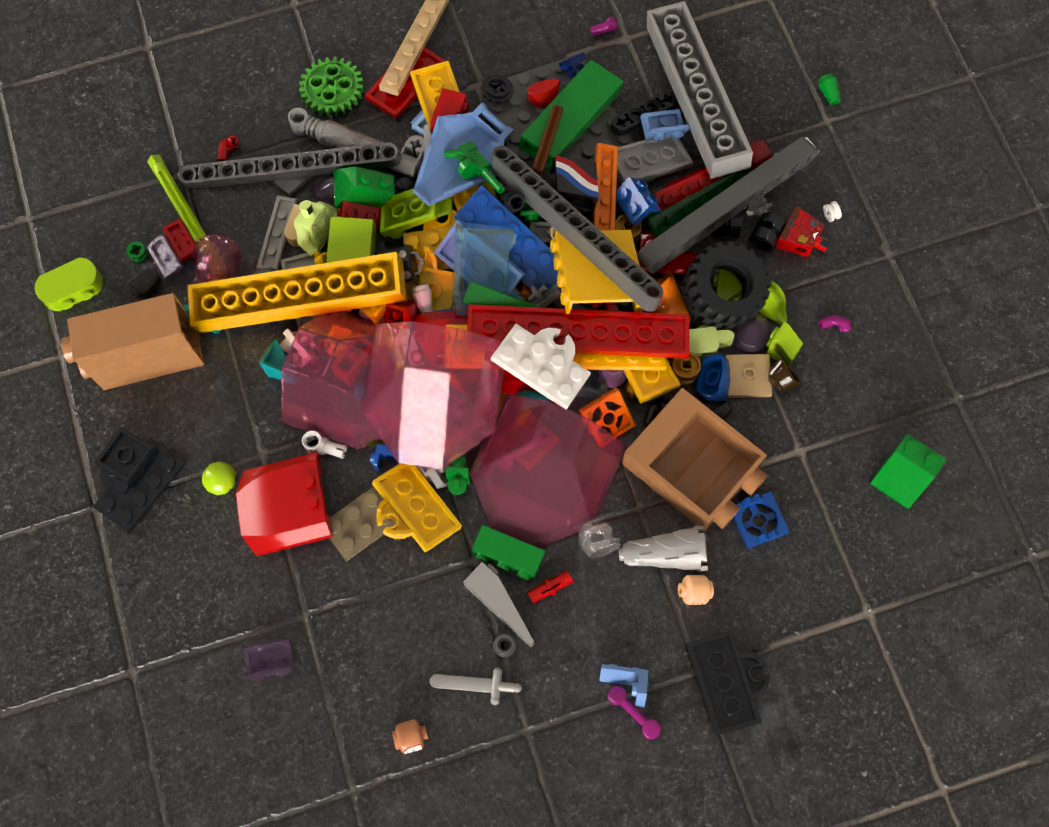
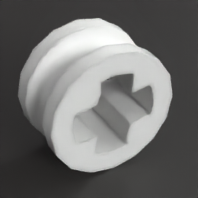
(832, 211)

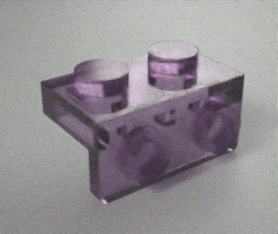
(268, 659)

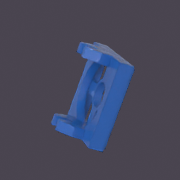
(780, 528)

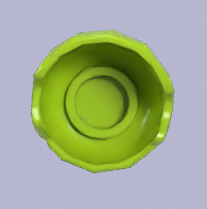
(219, 478)

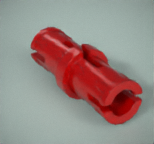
(550, 586)

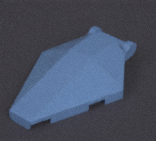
(439, 176)

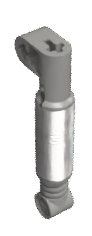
(339, 136)

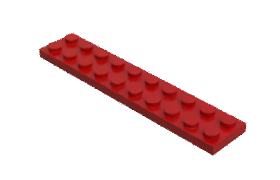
(591, 329)

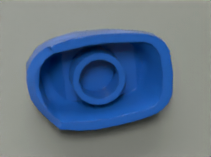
(714, 378)

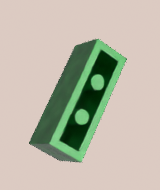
(508, 553)

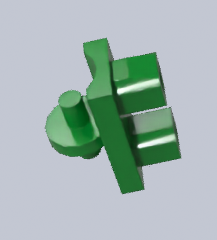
(458, 476)

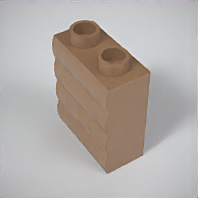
(696, 461)

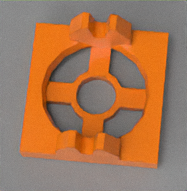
(612, 396)

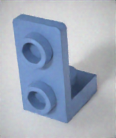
(628, 676)

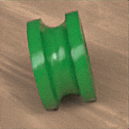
(142, 250)

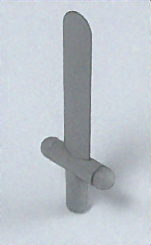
(476, 684)

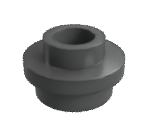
(504, 638)

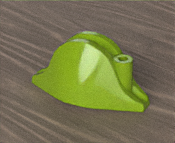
(775, 305)

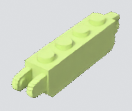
(707, 341)

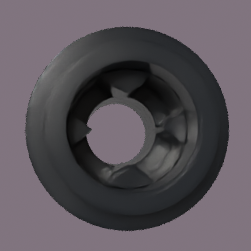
(512, 200)

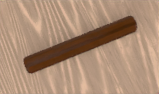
(547, 139)

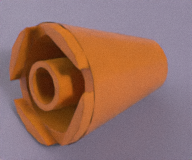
(672, 300)

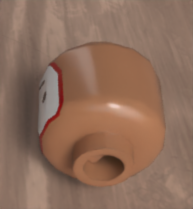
(409, 736)

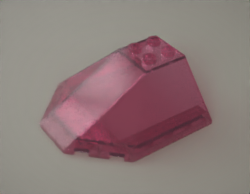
(328, 378)
(432, 391)
(543, 470)

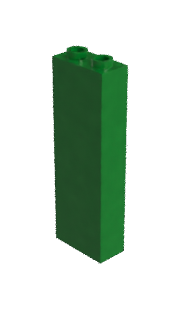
(582, 105)

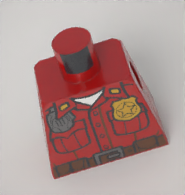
(802, 234)

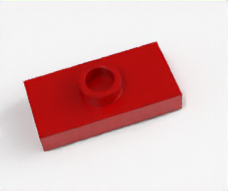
(180, 239)

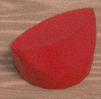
(543, 92)

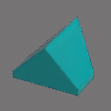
(273, 360)

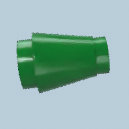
(829, 87)

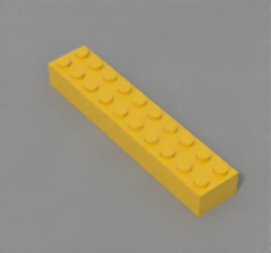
(297, 292)

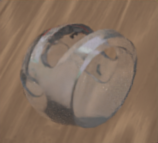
(597, 539)

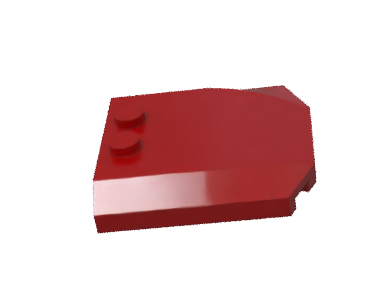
(283, 505)

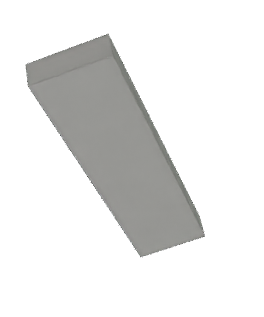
(275, 239)

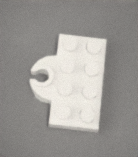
(542, 363)

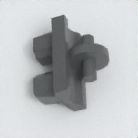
(544, 296)

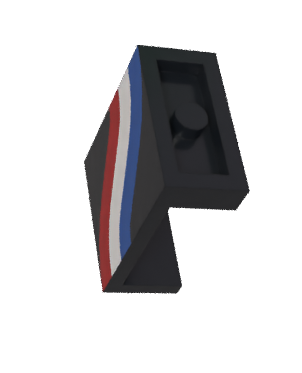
(576, 182)

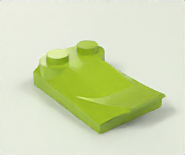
(407, 211)

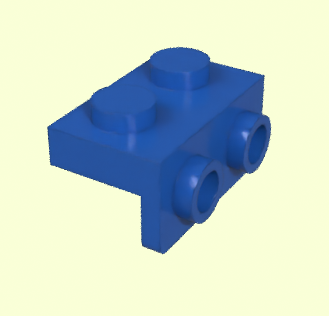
(636, 200)

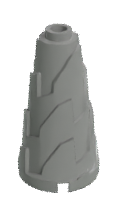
(680, 550)

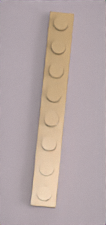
(412, 46)

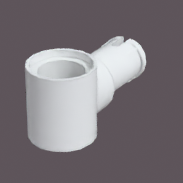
(323, 446)

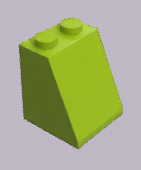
(351, 238)

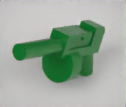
(473, 164)

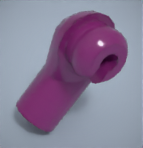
(608, 26)
(841, 321)

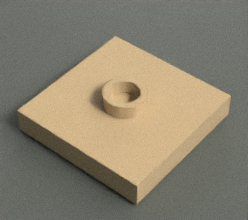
(749, 375)

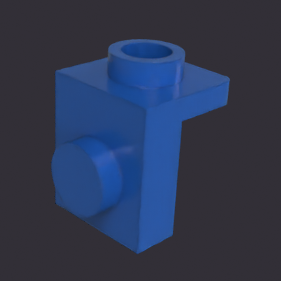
(381, 452)

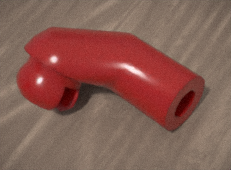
(227, 146)

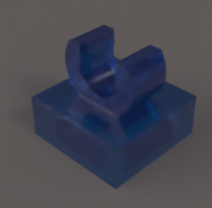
(572, 63)

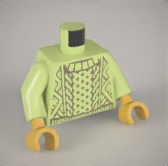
(313, 227)

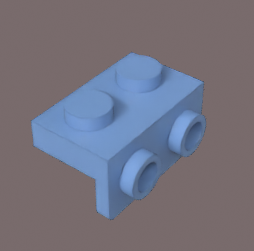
(663, 124)

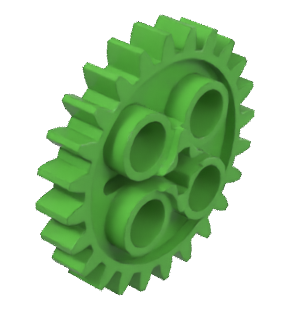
(331, 86)

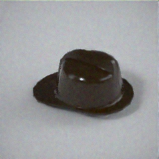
(782, 376)

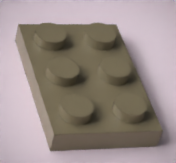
(356, 524)

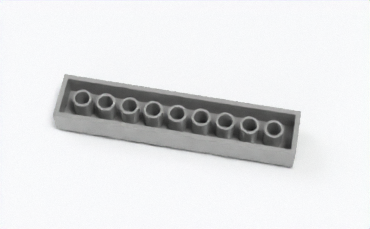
(699, 90)

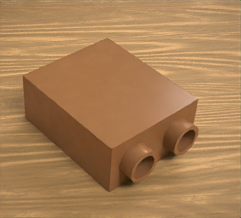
(133, 342)

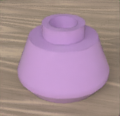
(613, 377)

